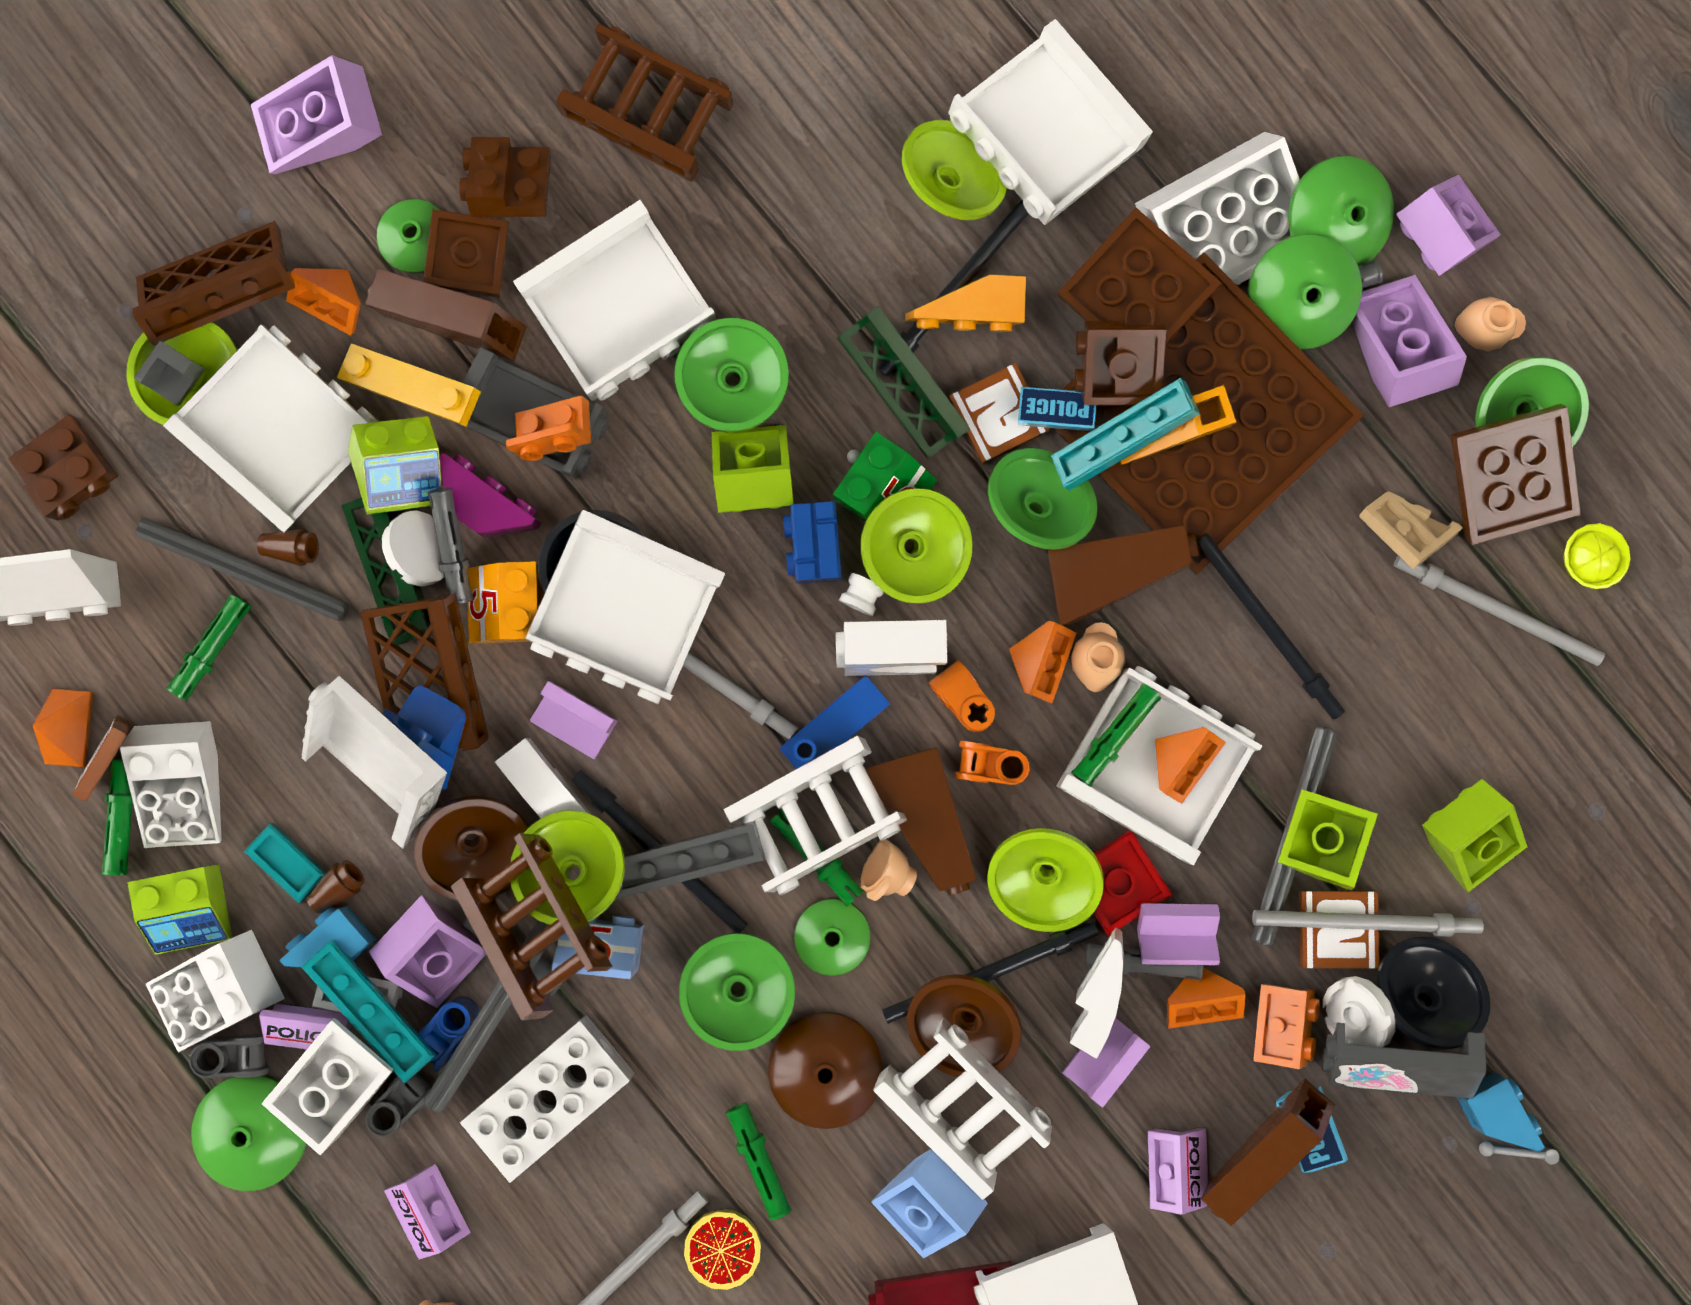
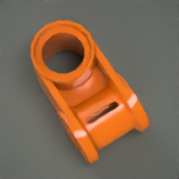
(958, 692)
(988, 763)

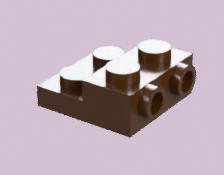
(505, 178)
(1119, 362)
(63, 469)

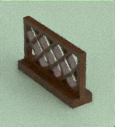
(226, 291)
(452, 653)

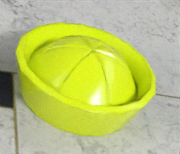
(1597, 556)

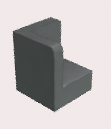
(169, 373)

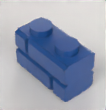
(814, 542)

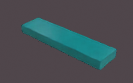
(1125, 434)
(368, 1011)

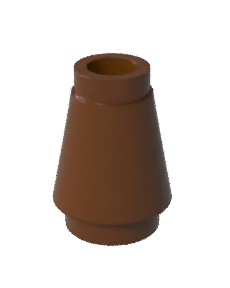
(290, 546)
(336, 886)

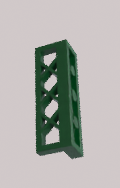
(914, 374)
(407, 591)

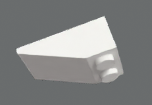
(327, 1086)

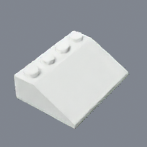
(1230, 205)
(56, 585)

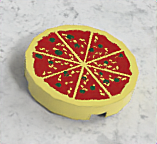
(722, 1249)

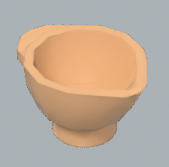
(1490, 323)
(1098, 657)
(887, 872)

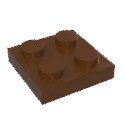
(466, 253)

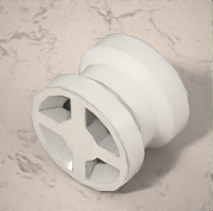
(861, 594)

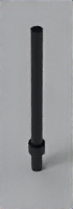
(966, 274)
(1314, 683)
(604, 801)
(1059, 943)

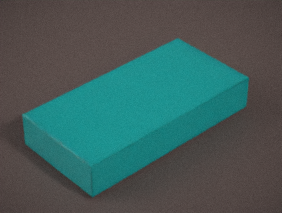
(285, 862)

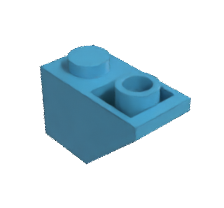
(335, 925)
(1499, 1113)

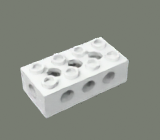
(547, 1124)

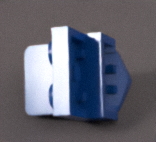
(432, 725)

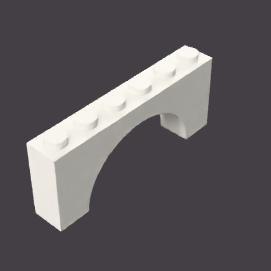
(891, 647)

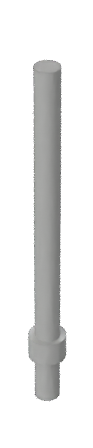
(1434, 576)
(760, 711)
(1440, 924)
(673, 1224)

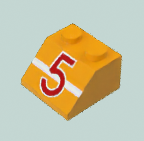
(503, 601)

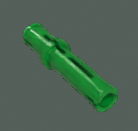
(209, 646)
(1120, 730)
(118, 821)
(831, 872)
(752, 1147)

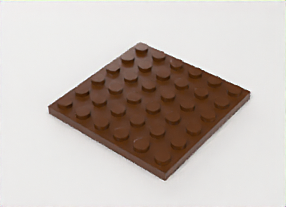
(1282, 414)

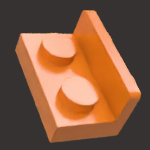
(551, 429)
(1286, 1026)

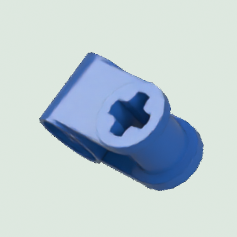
(443, 1034)

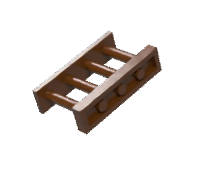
(614, 123)
(496, 929)

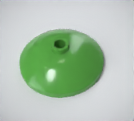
(1329, 194)
(1294, 268)
(726, 349)
(1539, 385)
(1034, 503)
(732, 1019)
(270, 1146)

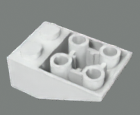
(174, 783)
(214, 990)

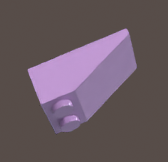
(316, 116)
(1406, 342)

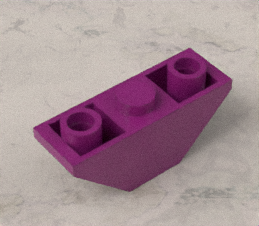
(481, 502)

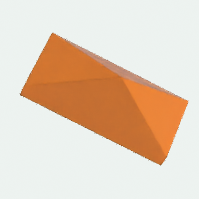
(327, 296)
(1042, 659)
(64, 727)
(1184, 759)
(1205, 1001)

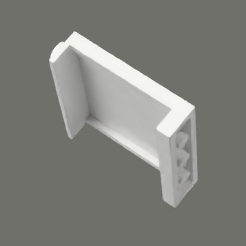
(1050, 123)
(615, 301)
(271, 426)
(623, 607)
(374, 753)
(1130, 785)
(1074, 1274)

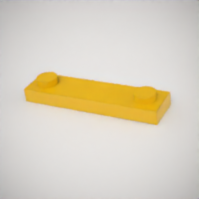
(409, 385)

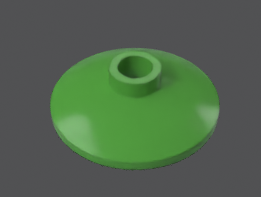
(403, 252)
(836, 917)

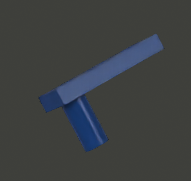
(835, 723)

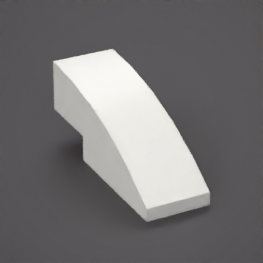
(538, 780)
(1099, 997)

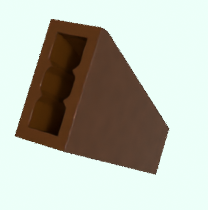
(446, 313)
(1111, 569)
(932, 828)
(1269, 1152)

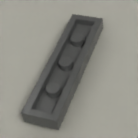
(691, 858)

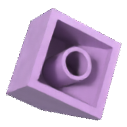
(1447, 225)
(427, 952)

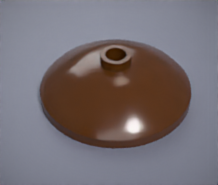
(446, 855)
(991, 1030)
(819, 1043)

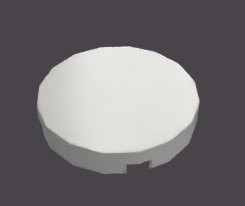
(413, 548)
(1363, 1009)

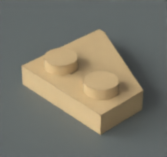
(1407, 528)

